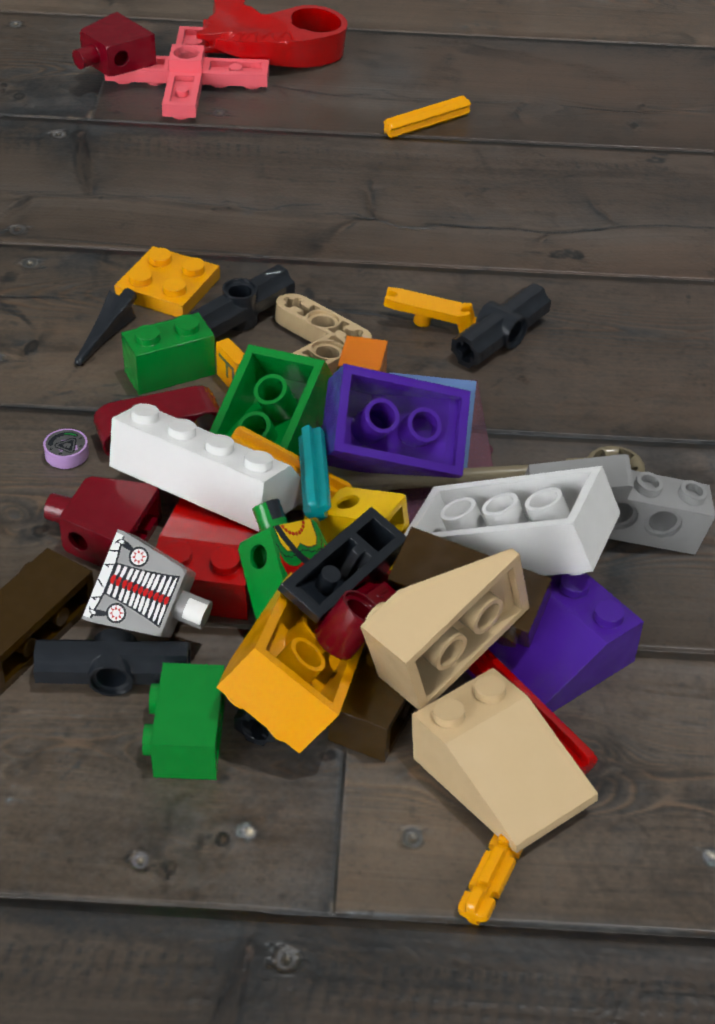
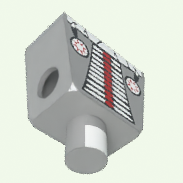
(144, 590)

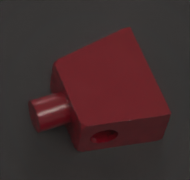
(115, 46)
(100, 509)

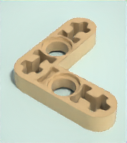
(318, 325)

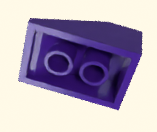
(394, 424)
(577, 643)

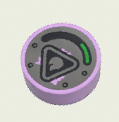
(66, 448)

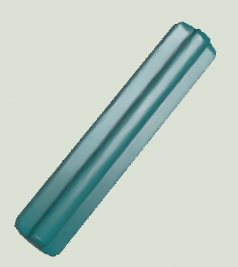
(314, 473)

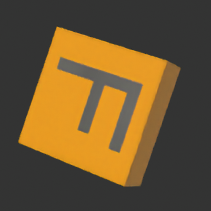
(228, 359)

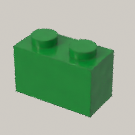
(168, 353)
(186, 722)

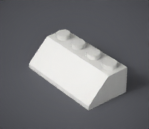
(200, 464)

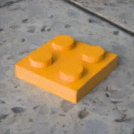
(169, 281)

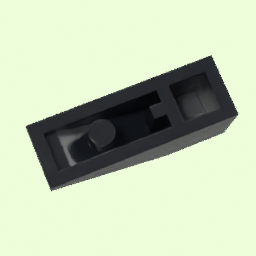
(346, 563)

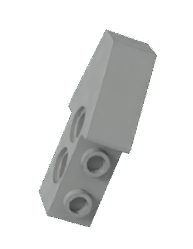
(652, 507)

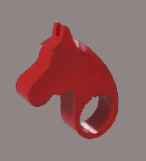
(287, 38)

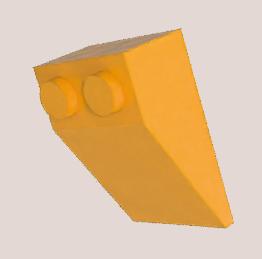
(287, 675)

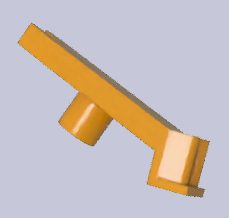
(428, 307)

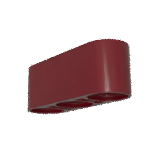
(188, 403)

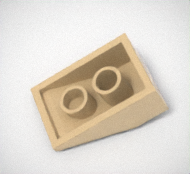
(444, 624)
(500, 759)

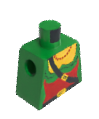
(276, 551)

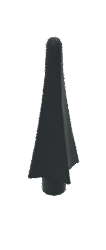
(113, 317)

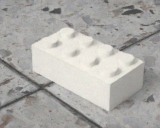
(549, 518)

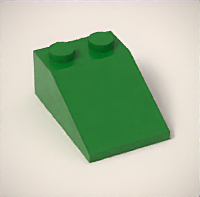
(274, 396)

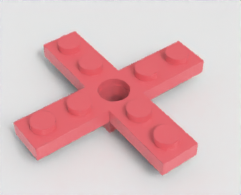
(189, 69)

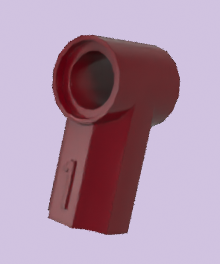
(341, 629)

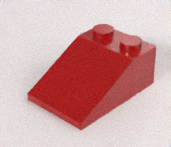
(209, 548)

